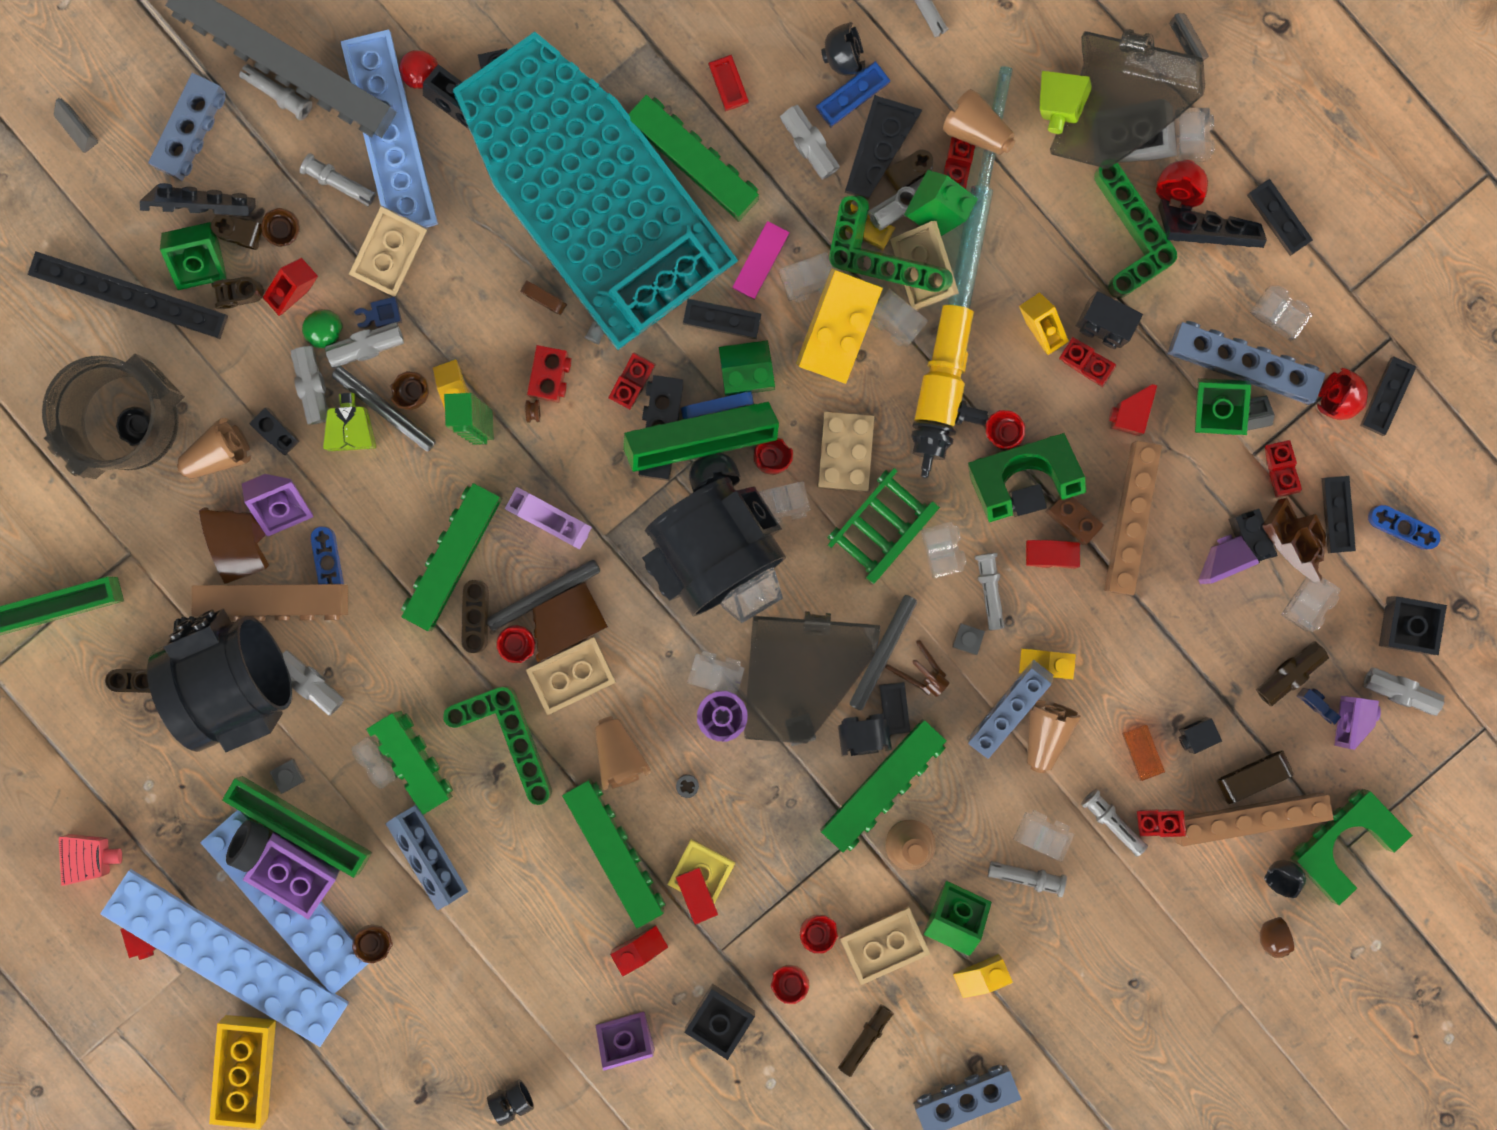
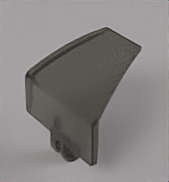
(1131, 96)
(802, 673)

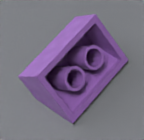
(292, 875)

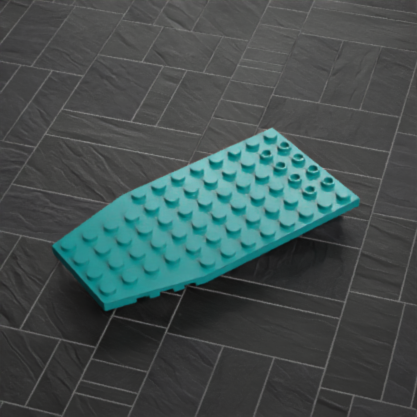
(589, 189)

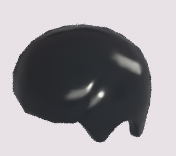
(133, 425)
(1285, 878)

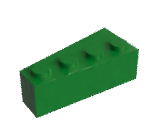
(411, 761)

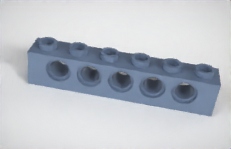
(1309, 375)

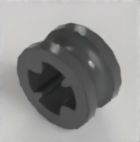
(688, 778)

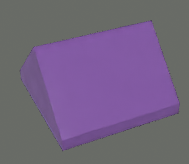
(624, 1041)

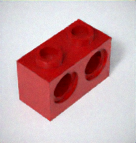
(541, 373)

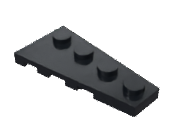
(881, 139)
(196, 201)
(1192, 226)

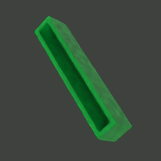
(693, 158)
(469, 418)
(700, 436)
(451, 557)
(60, 604)
(883, 785)
(297, 826)
(613, 853)

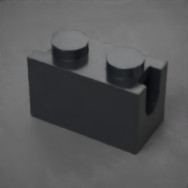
(1253, 534)

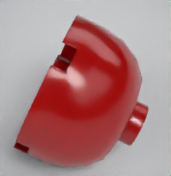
(1183, 182)
(1343, 395)

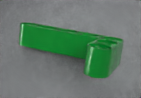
(1136, 229)
(878, 260)
(511, 735)

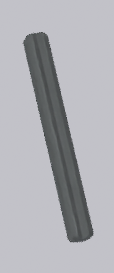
(383, 408)
(543, 594)
(883, 652)

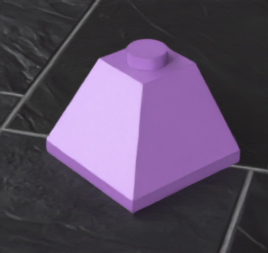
(275, 503)
(1226, 559)
(1356, 721)

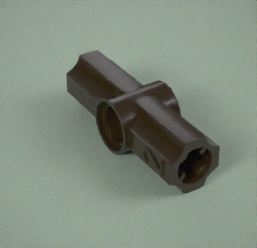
(1292, 673)

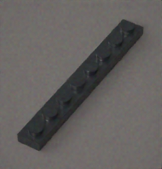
(127, 295)

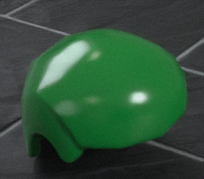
(322, 328)

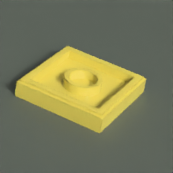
(713, 866)

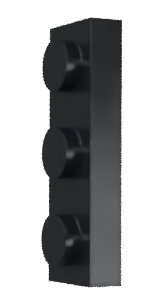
(1279, 217)
(722, 319)
(1388, 396)
(1338, 514)

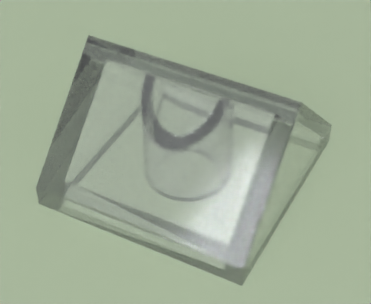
(753, 596)

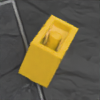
(1044, 323)
(449, 379)
(1057, 663)
(983, 977)

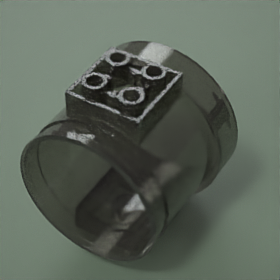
(67, 404)

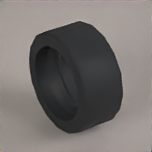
(247, 846)

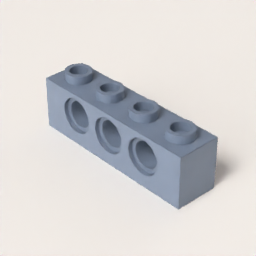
(185, 113)
(1010, 709)
(426, 857)
(981, 1103)

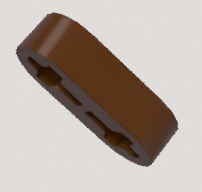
(543, 298)

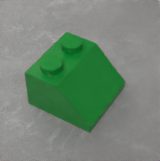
(941, 201)
(193, 256)
(747, 368)
(1222, 406)
(958, 918)

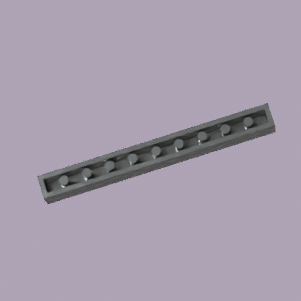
(286, 63)

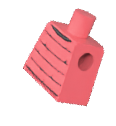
(85, 858)

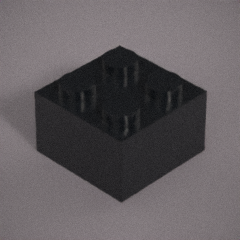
(1108, 320)
(1412, 625)
(719, 1021)

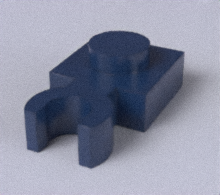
(382, 313)
(1314, 700)

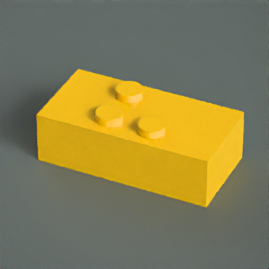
(838, 326)
(242, 1071)

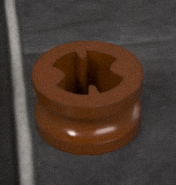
(532, 411)

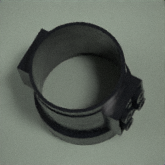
(712, 544)
(219, 682)

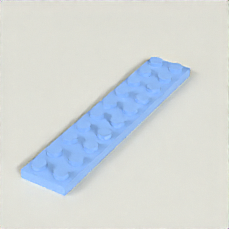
(224, 957)

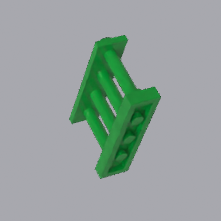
(906, 530)

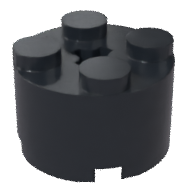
(864, 736)

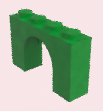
(1047, 455)
(1316, 854)

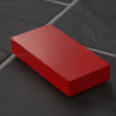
(728, 82)
(697, 895)

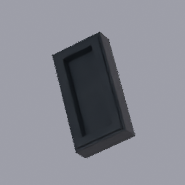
(895, 707)

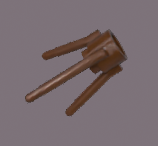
(934, 682)

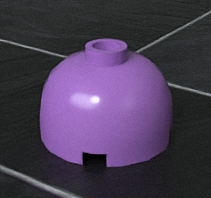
(722, 716)

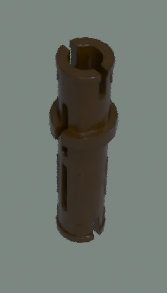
(871, 1032)

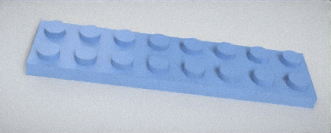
(396, 155)
(318, 941)

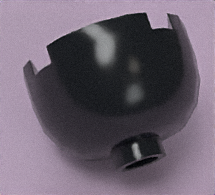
(843, 50)
(712, 468)

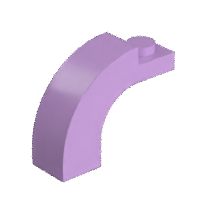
(548, 518)

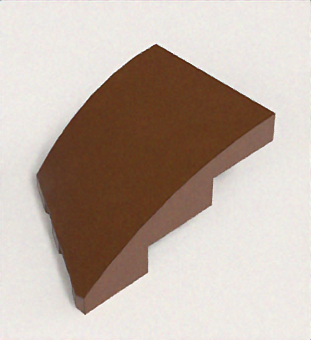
(1296, 538)
(233, 543)
(566, 621)

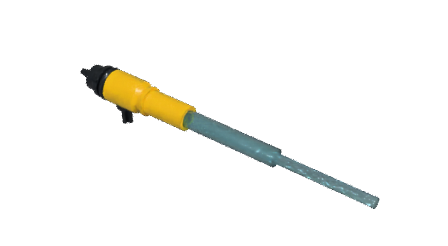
(942, 388)

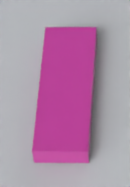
(760, 260)

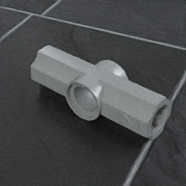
(809, 142)
(892, 208)
(364, 345)
(309, 384)
(312, 685)
(1404, 691)

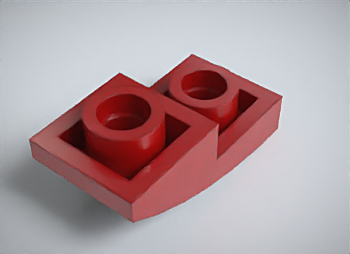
(959, 161)
(1087, 362)
(632, 381)
(1282, 468)
(1052, 554)
(1161, 823)

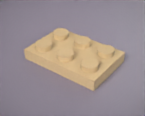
(925, 246)
(388, 251)
(846, 451)
(570, 676)
(884, 945)

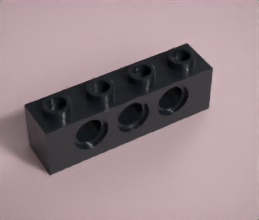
(439, 90)
(662, 387)

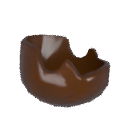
(280, 227)
(409, 390)
(1276, 938)
(372, 943)

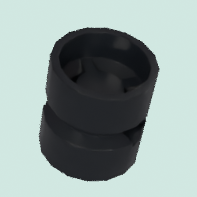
(518, 1098)

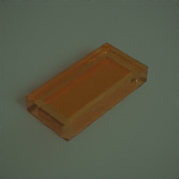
(1143, 752)

